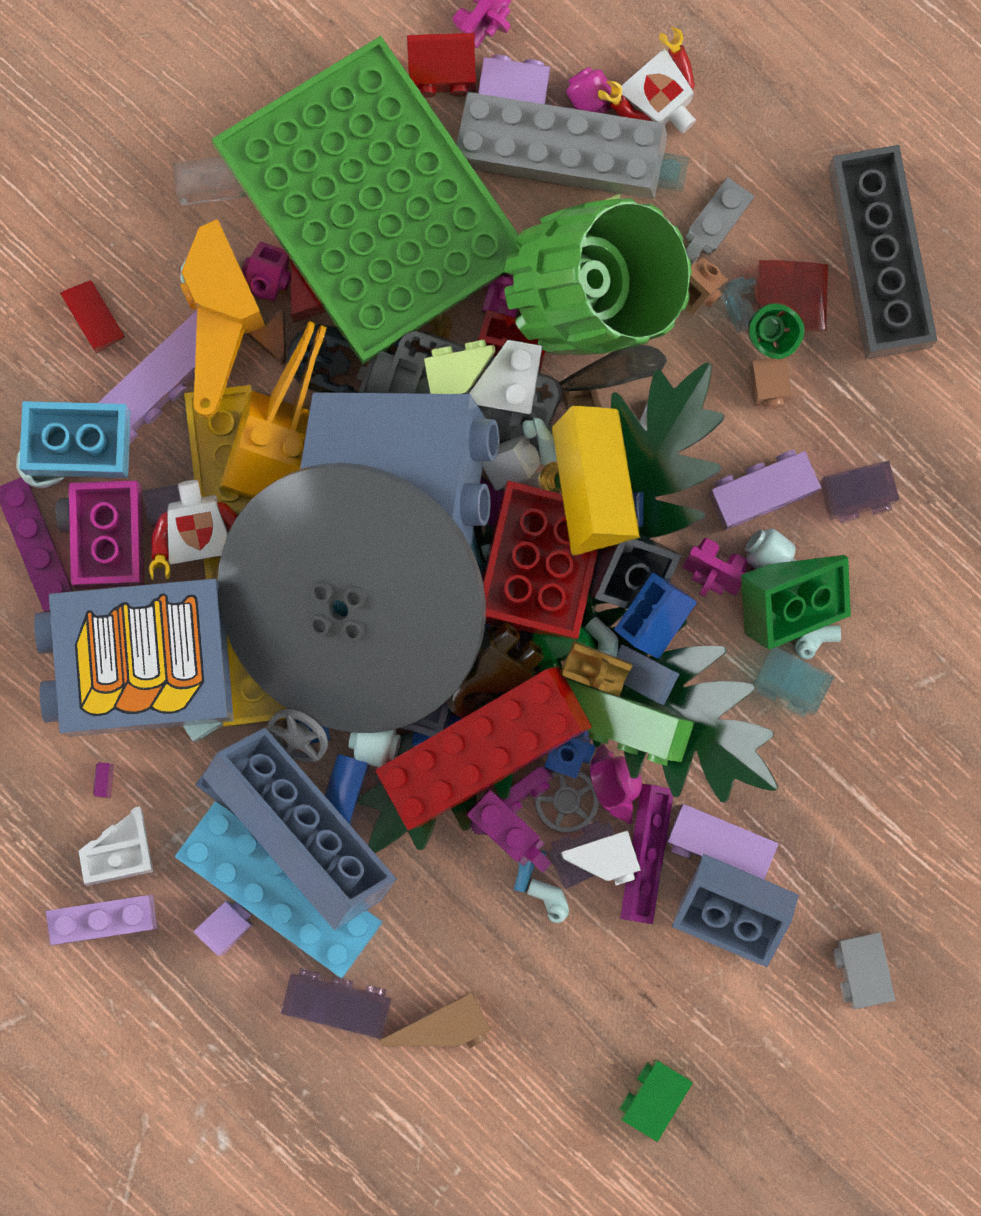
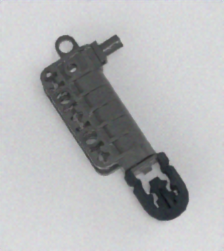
(407, 374)

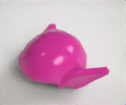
(613, 784)

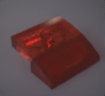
(797, 286)

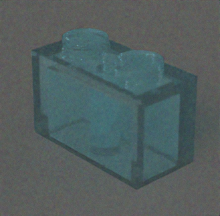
(792, 681)

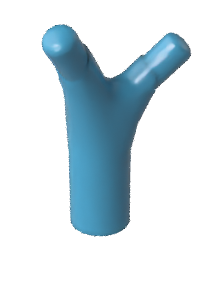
(523, 875)

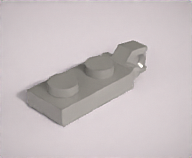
(717, 219)

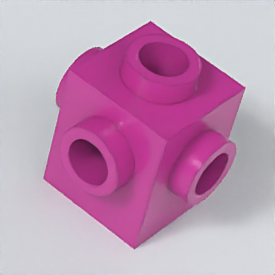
(267, 271)

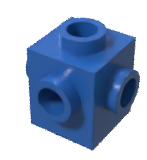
(570, 756)

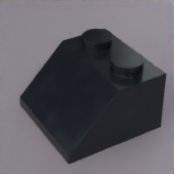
(626, 567)

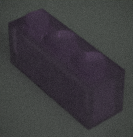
(336, 1003)

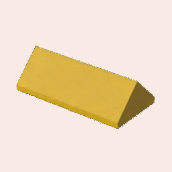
(594, 478)

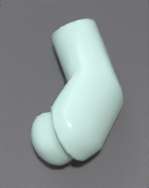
(538, 429)
(809, 643)

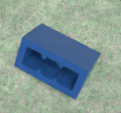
(655, 616)
(346, 785)

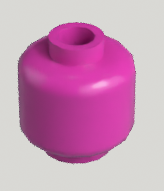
(584, 90)

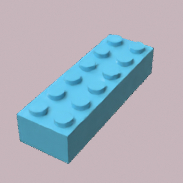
(242, 869)

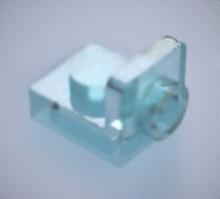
(673, 172)
(739, 309)

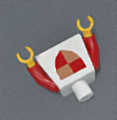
(659, 88)
(190, 529)

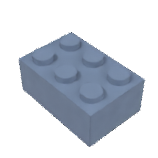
(735, 910)

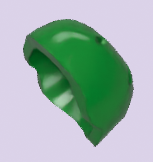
(769, 328)

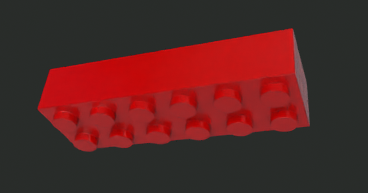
(483, 748)

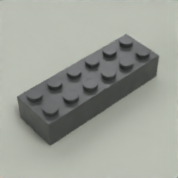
(882, 252)

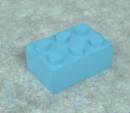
(75, 439)

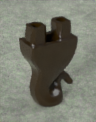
(496, 669)

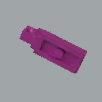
(508, 830)

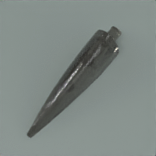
(616, 369)

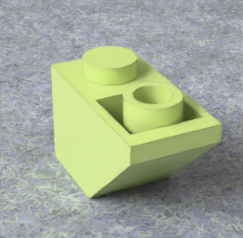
(459, 370)

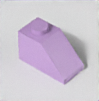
(224, 927)

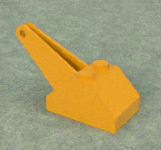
(223, 312)
(271, 430)

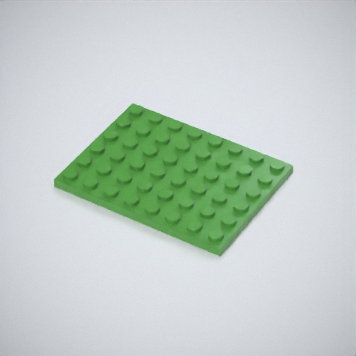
(370, 198)

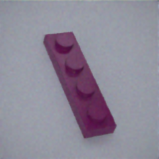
(33, 541)
(649, 848)

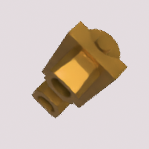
(596, 668)

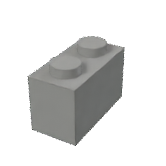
(864, 970)

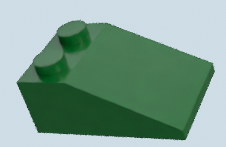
(794, 598)

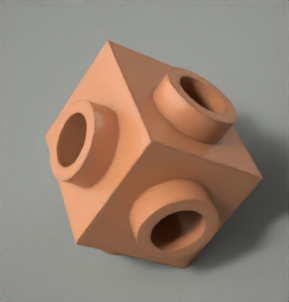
(704, 286)

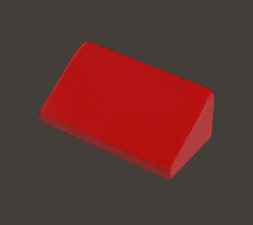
(92, 316)

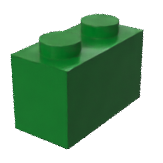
(655, 1099)

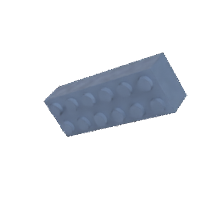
(299, 828)

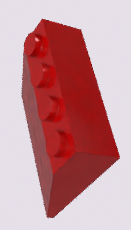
(530, 565)

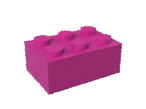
(106, 534)

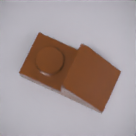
(272, 337)

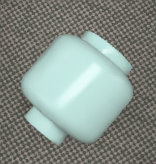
(769, 548)
(375, 747)

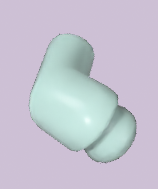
(606, 638)
(553, 899)

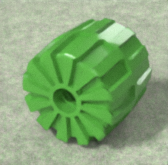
(599, 277)

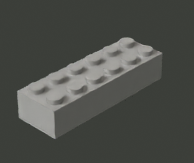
(562, 145)

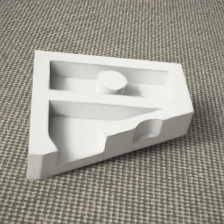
(510, 378)
(118, 852)

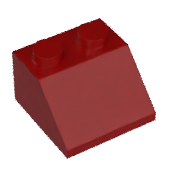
(442, 63)

